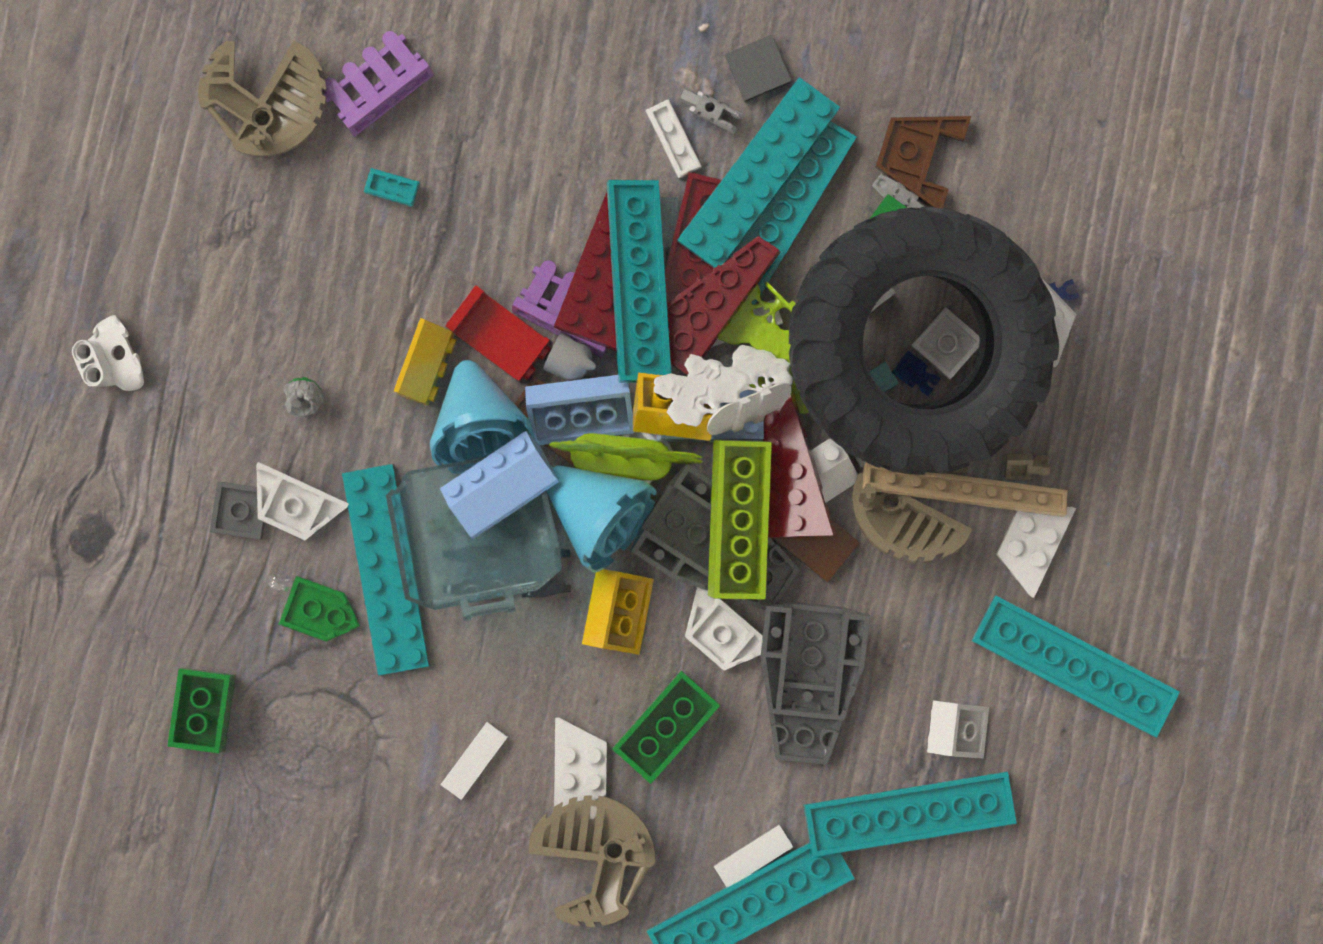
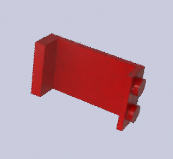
(498, 335)

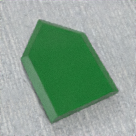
(318, 611)

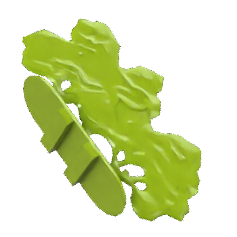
(766, 336)
(624, 456)

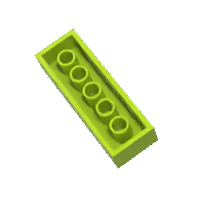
(739, 519)

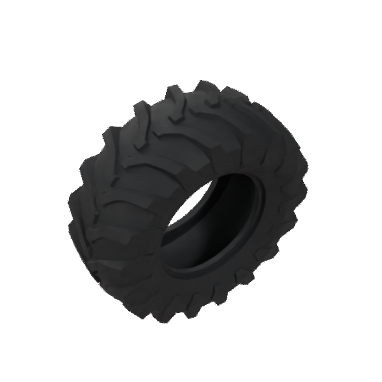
(1012, 359)

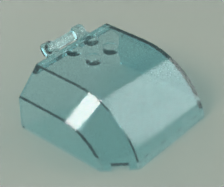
(449, 568)

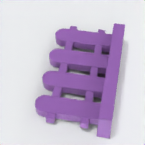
(385, 94)
(528, 308)

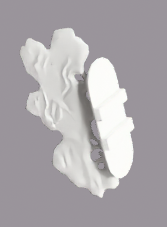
(714, 384)

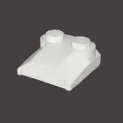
(947, 343)

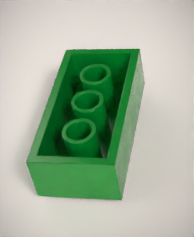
(666, 727)

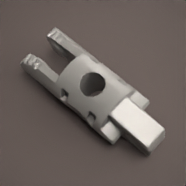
(701, 102)
(887, 185)

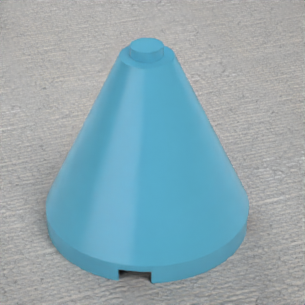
(474, 417)
(599, 512)

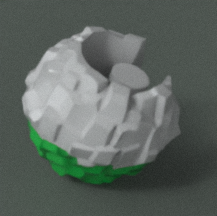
(303, 397)

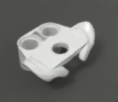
(123, 373)

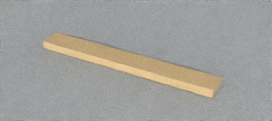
(969, 490)

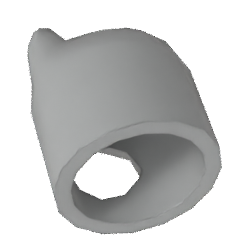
(570, 359)

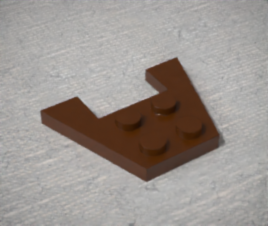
(909, 150)

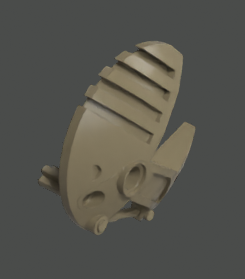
(289, 99)
(909, 527)
(585, 832)

